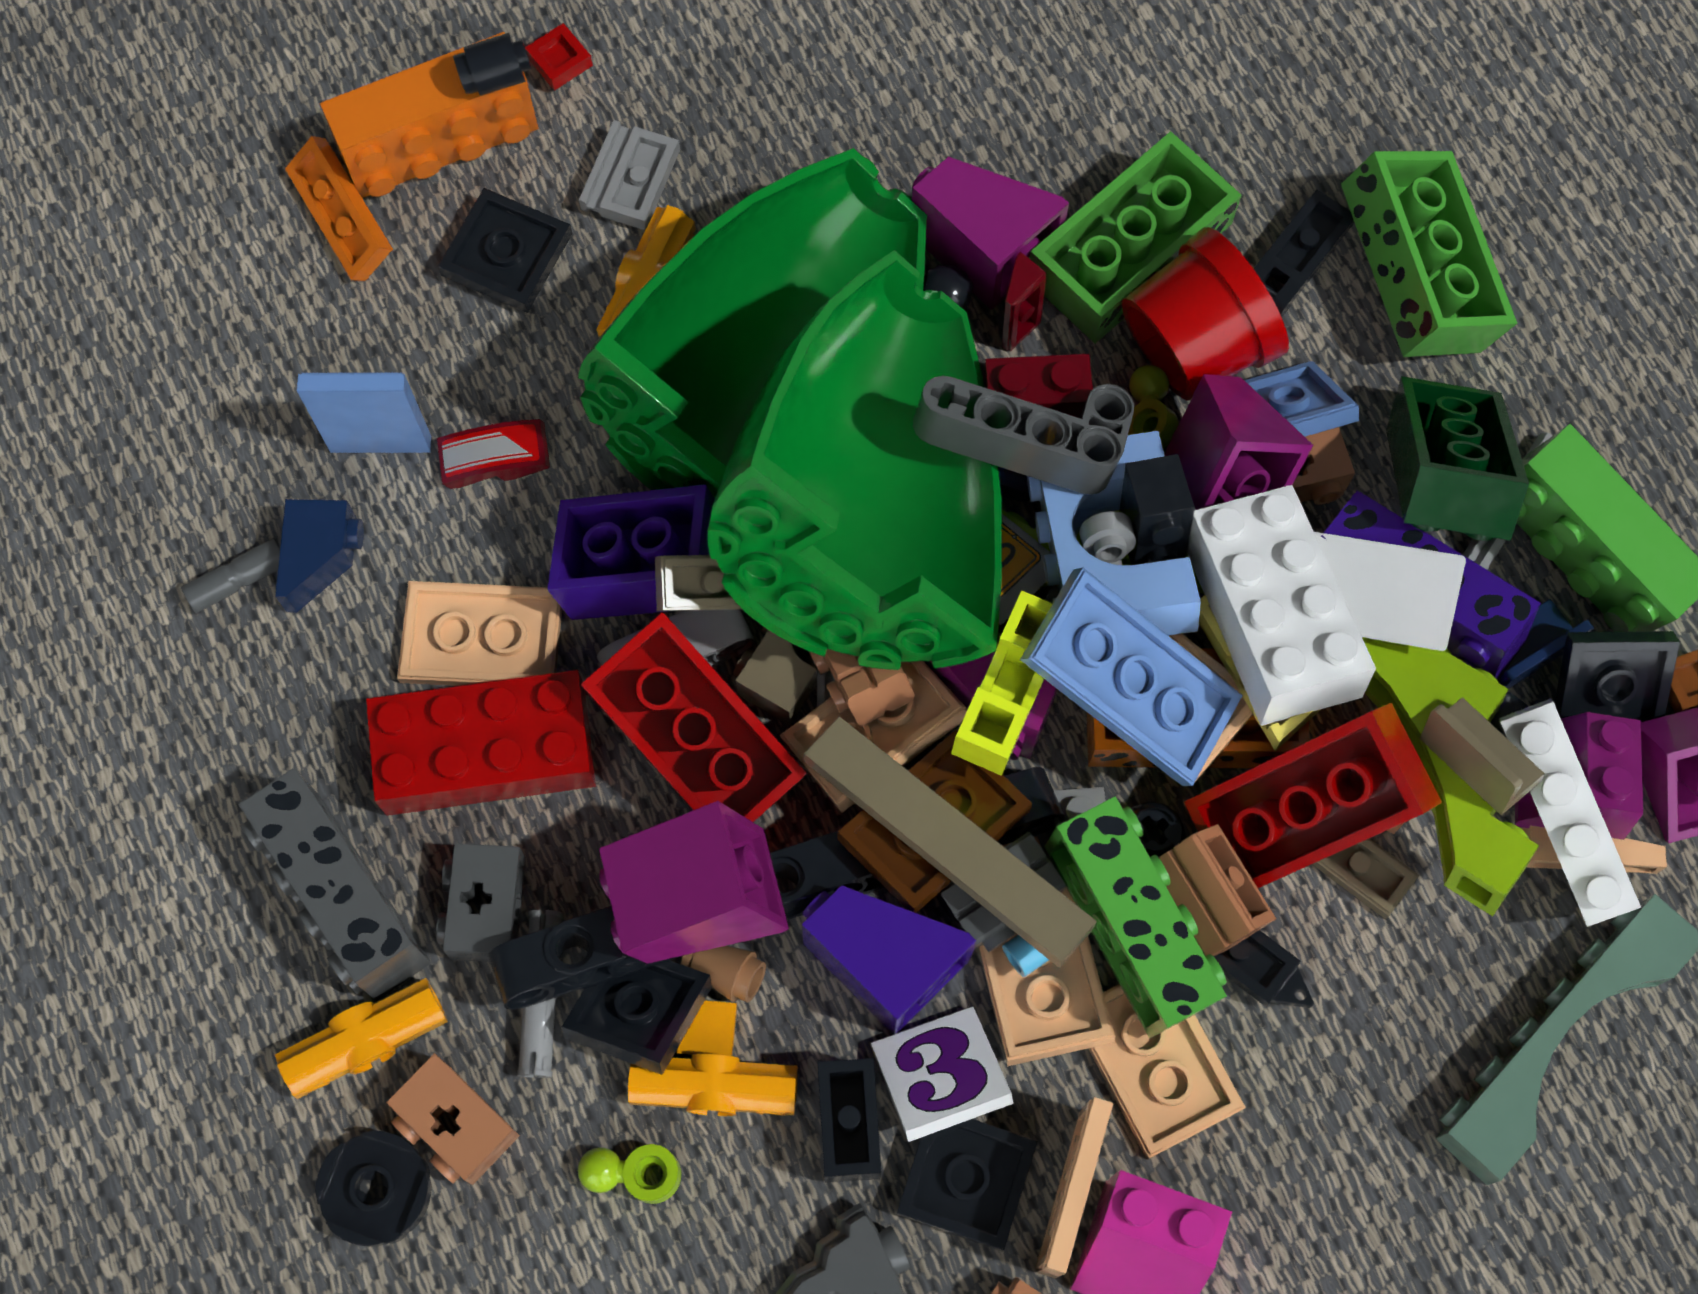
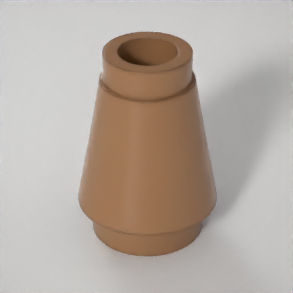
(732, 971)

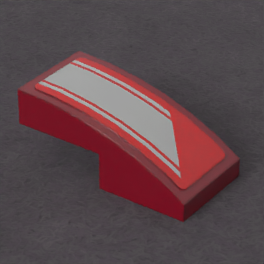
(493, 450)

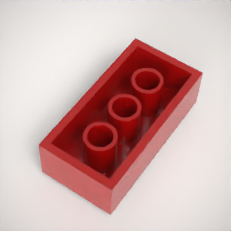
(692, 723)
(480, 743)
(1319, 796)

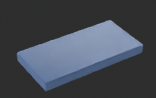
(1131, 677)

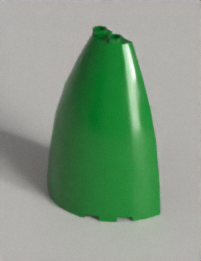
(711, 324)
(834, 507)

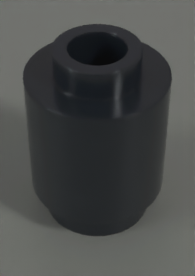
(492, 65)

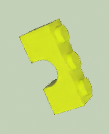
(1005, 693)

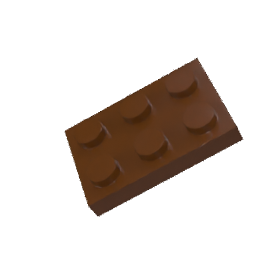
(972, 790)

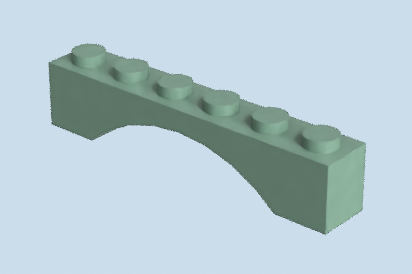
(1500, 1117)

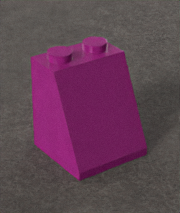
(983, 222)
(1235, 443)
(691, 885)

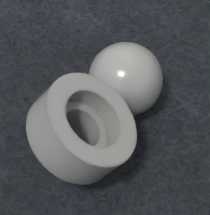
(1108, 536)

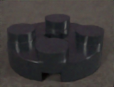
(389, 1217)

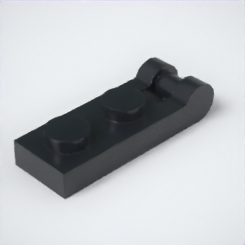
(1304, 247)

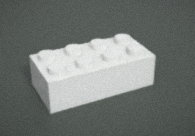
(1278, 605)

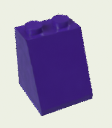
(884, 952)

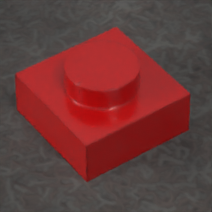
(559, 56)

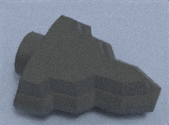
(852, 1260)

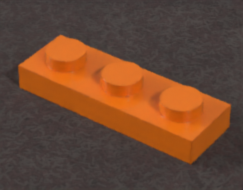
(338, 208)

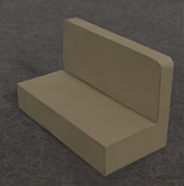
(1480, 755)

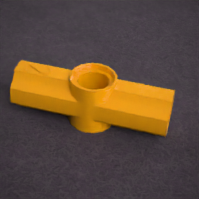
(662, 239)
(360, 1037)
(718, 1085)

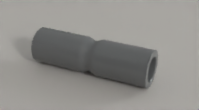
(230, 578)

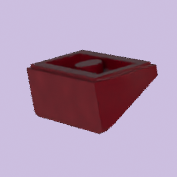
(1023, 301)

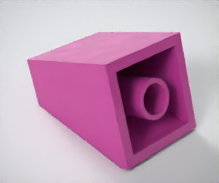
(1149, 1240)

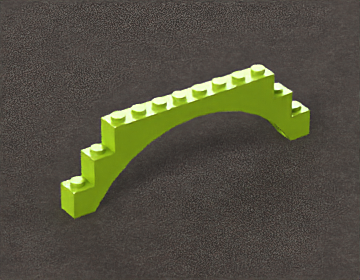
(1476, 850)

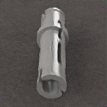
(538, 1019)

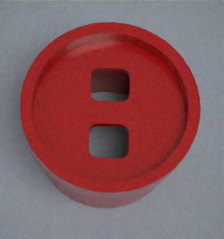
(1205, 315)

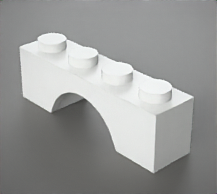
(1571, 815)

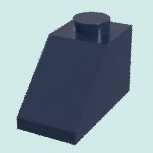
(315, 548)

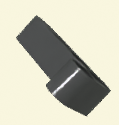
(1028, 436)

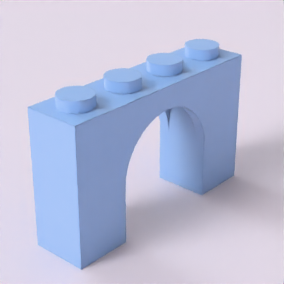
(1158, 590)

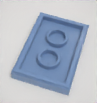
(365, 412)

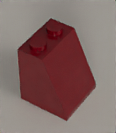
(1048, 381)

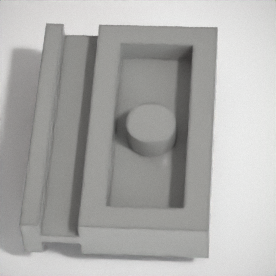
(629, 175)

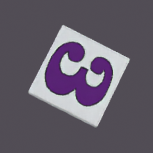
(941, 1073)

